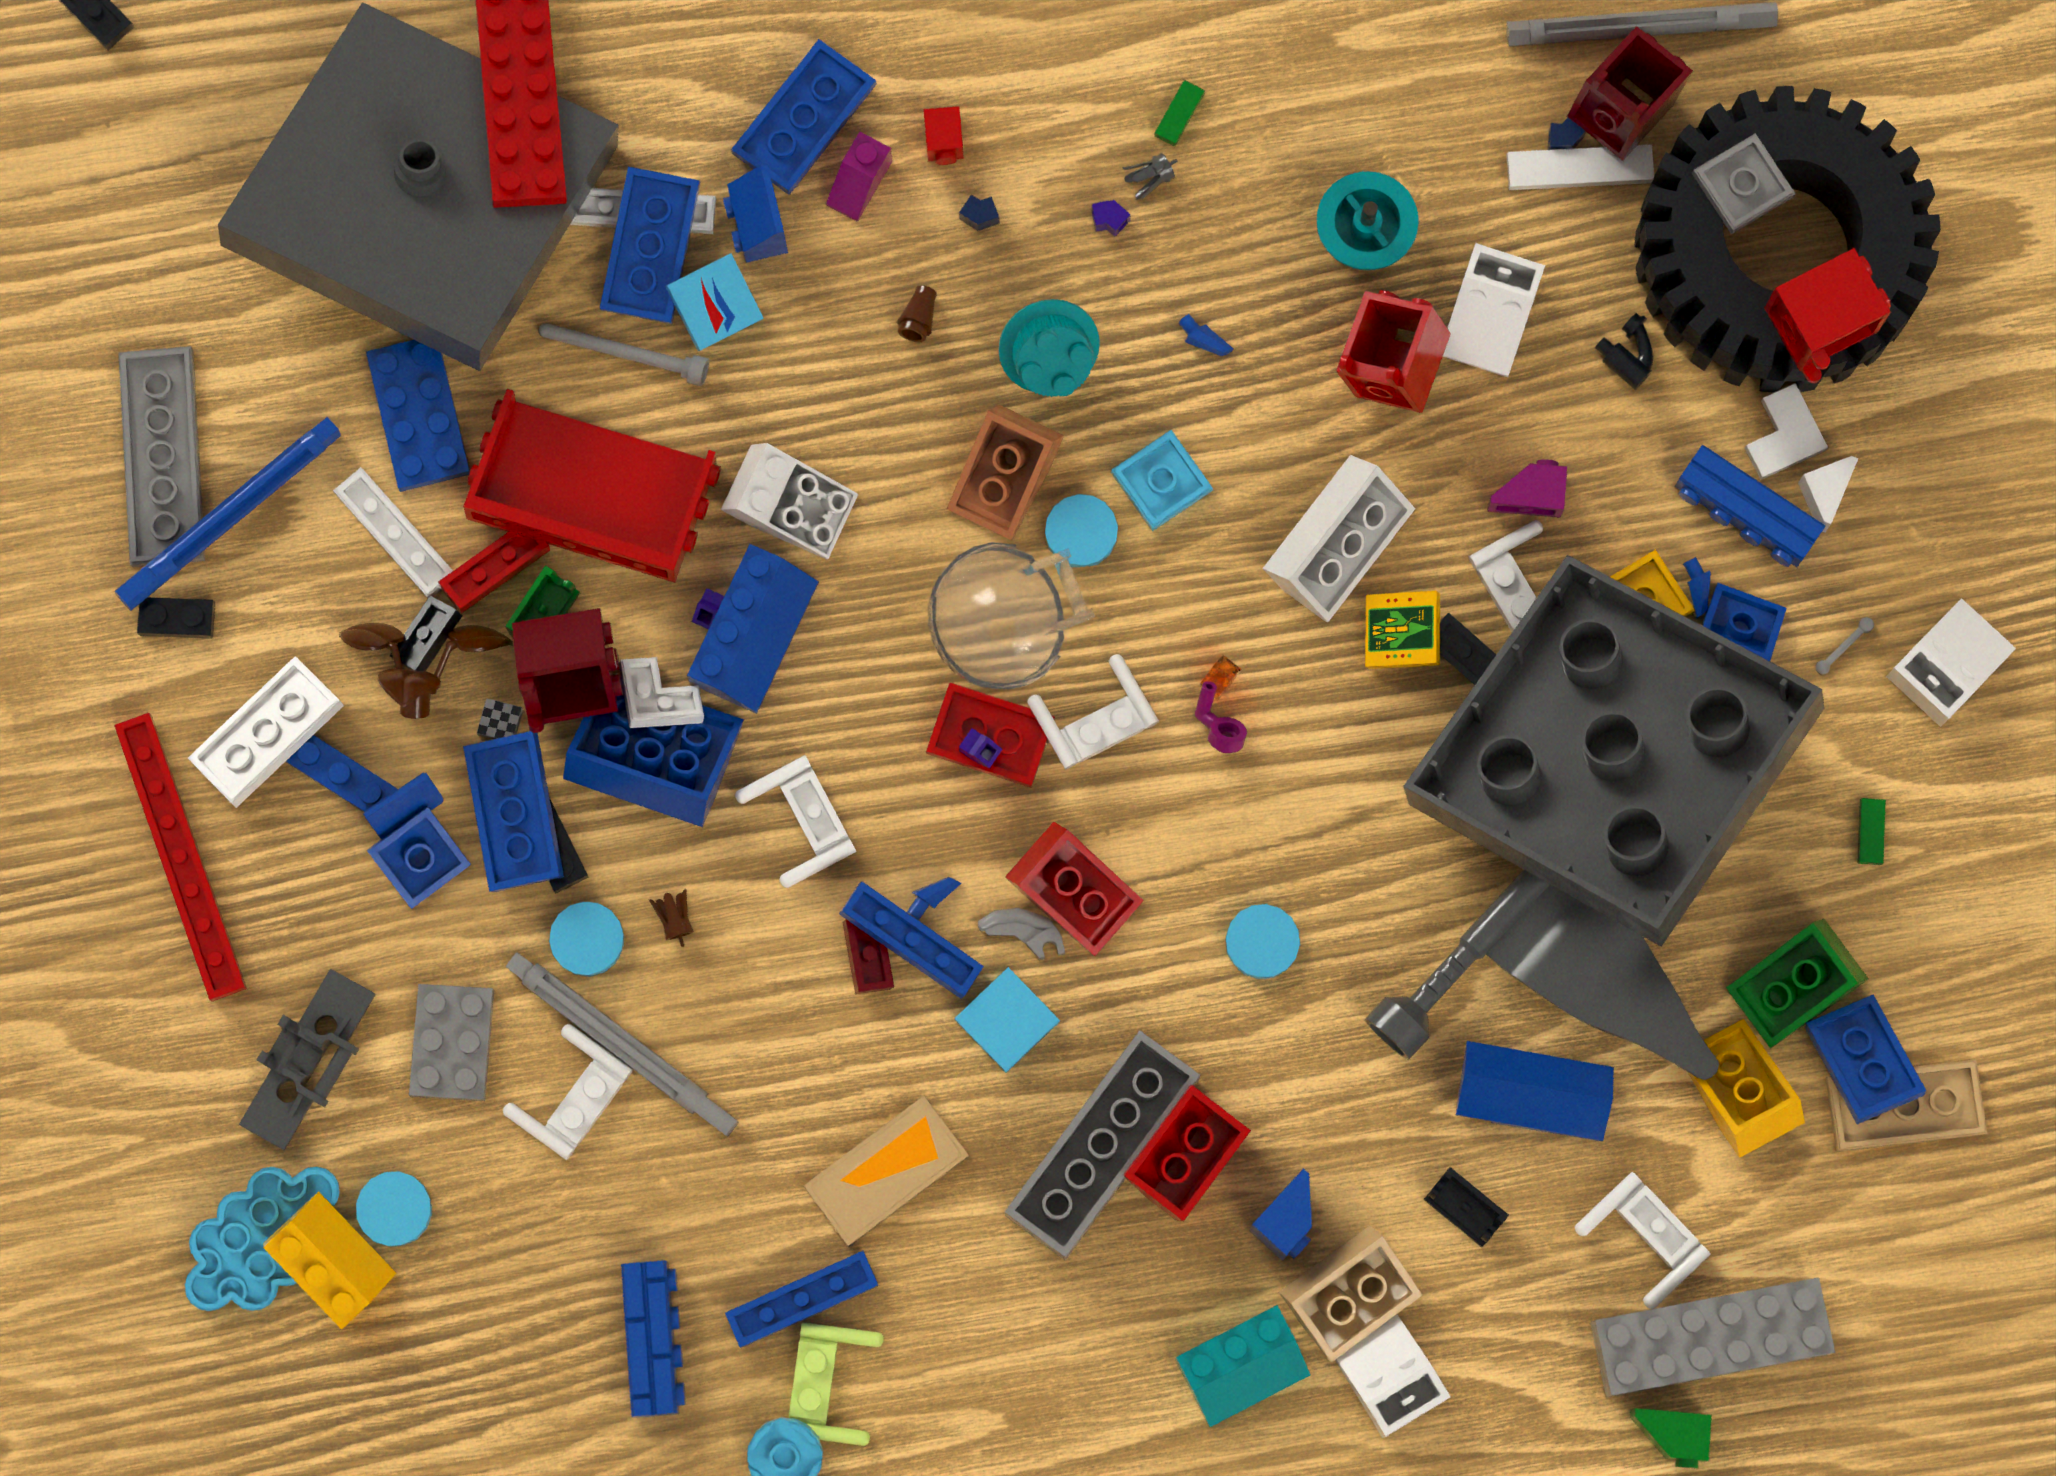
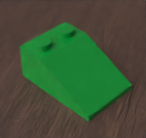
(1797, 982)

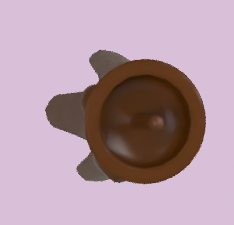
(674, 918)

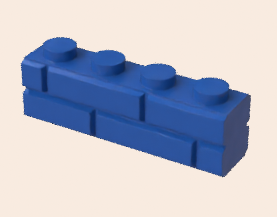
(1748, 506)
(650, 1339)

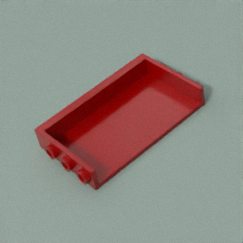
(589, 489)

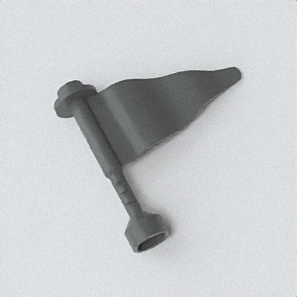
(1570, 959)

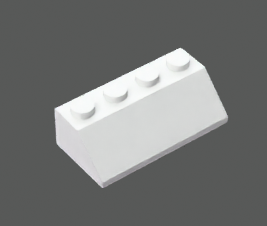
(1339, 537)

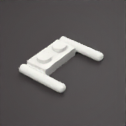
(1502, 575)
(1101, 728)
(812, 812)
(582, 1103)
(1656, 1227)

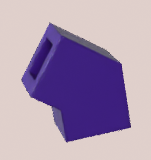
(1110, 217)
(707, 608)
(980, 748)

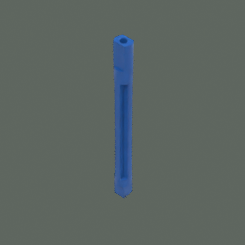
(227, 514)

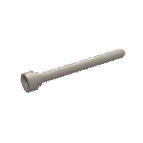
(692, 369)

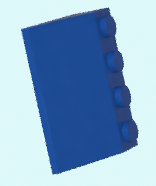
(657, 766)

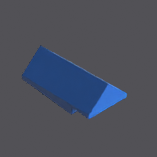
(1535, 1091)

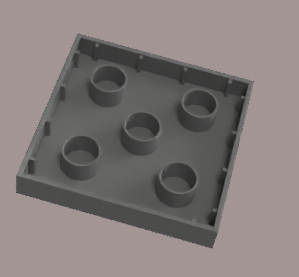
(389, 195)
(1614, 749)

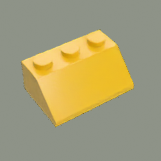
(329, 1260)

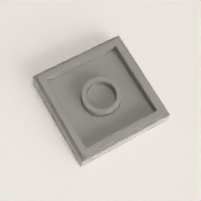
(1743, 183)

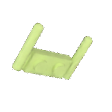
(815, 1376)

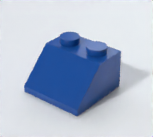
(756, 215)
(1287, 1219)

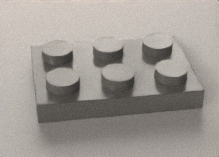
(451, 1042)

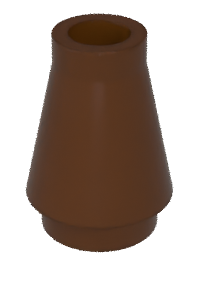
(917, 316)

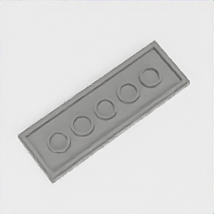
(160, 449)

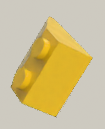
(1748, 1091)

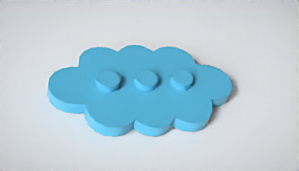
(231, 1246)

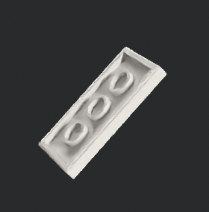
(265, 731)

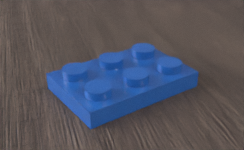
(1865, 1059)

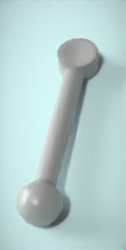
(1864, 626)

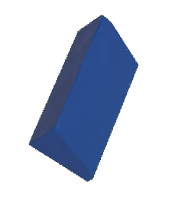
(403, 804)

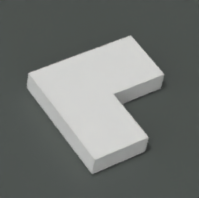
(1795, 435)
(650, 703)

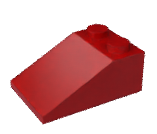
(1074, 888)

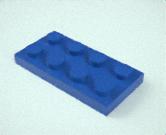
(804, 116)
(649, 244)
(418, 414)
(513, 811)

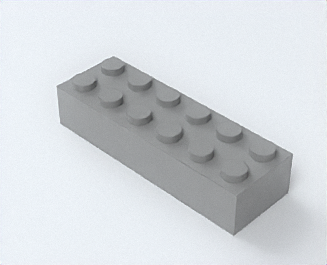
(1100, 1145)
(1712, 1337)

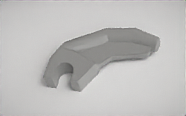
(1026, 926)

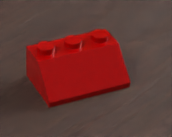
(1186, 1154)

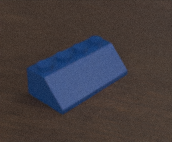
(752, 629)

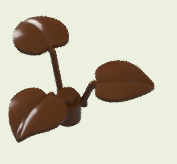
(414, 688)

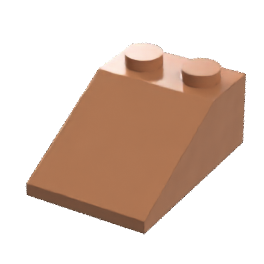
(1004, 471)

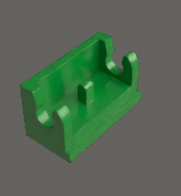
(545, 598)

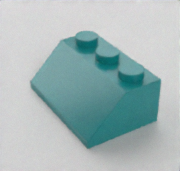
(1243, 1366)

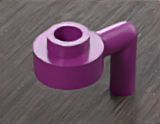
(1225, 733)

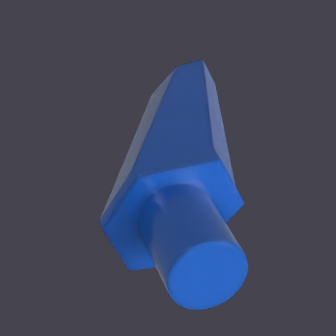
(1204, 337)
(1698, 586)
(931, 896)

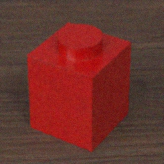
(943, 135)

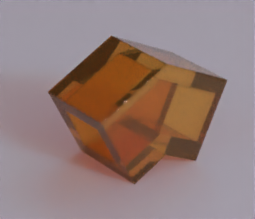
(1222, 674)

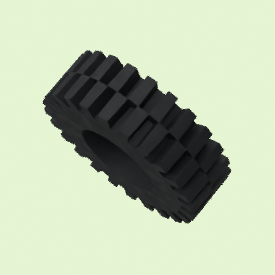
(1821, 155)

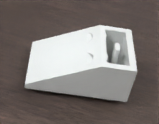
(1492, 309)
(789, 500)
(1951, 662)
(1392, 1377)

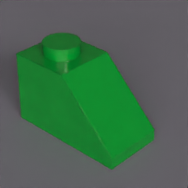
(1676, 1434)

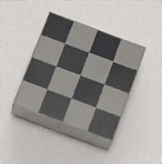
(499, 719)

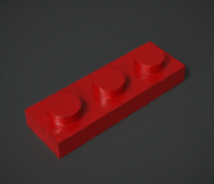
(491, 569)

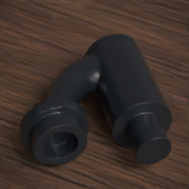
(1620, 360)

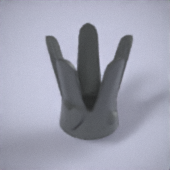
(1157, 167)

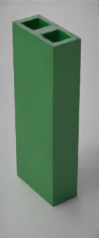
(1179, 113)
(1871, 831)

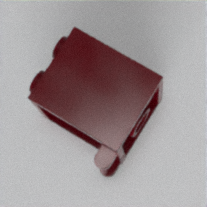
(1616, 114)
(566, 667)

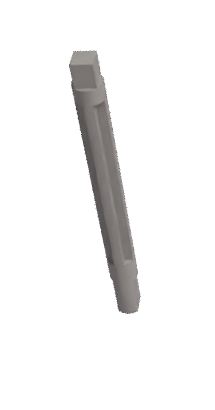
(1651, 22)
(620, 1043)

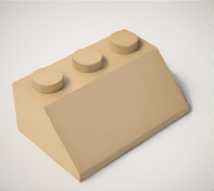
(1350, 1293)

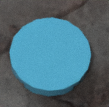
(1083, 527)
(586, 939)
(1262, 941)
(394, 1209)
(785, 1449)

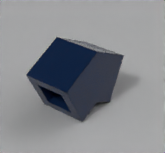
(1565, 135)
(979, 213)

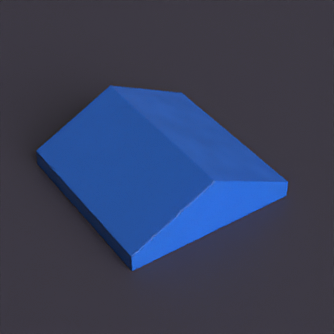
(1744, 619)
(419, 857)

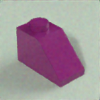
(859, 176)
(1533, 491)

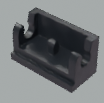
(1466, 1207)

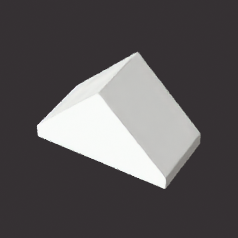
(1825, 488)

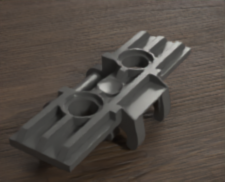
(299, 1053)

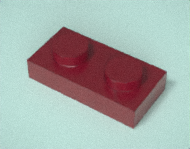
(867, 960)

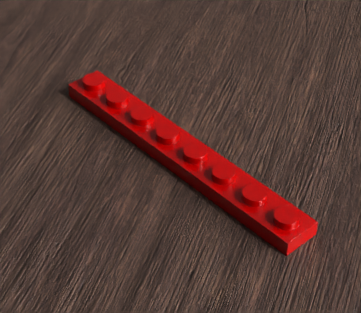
(180, 857)

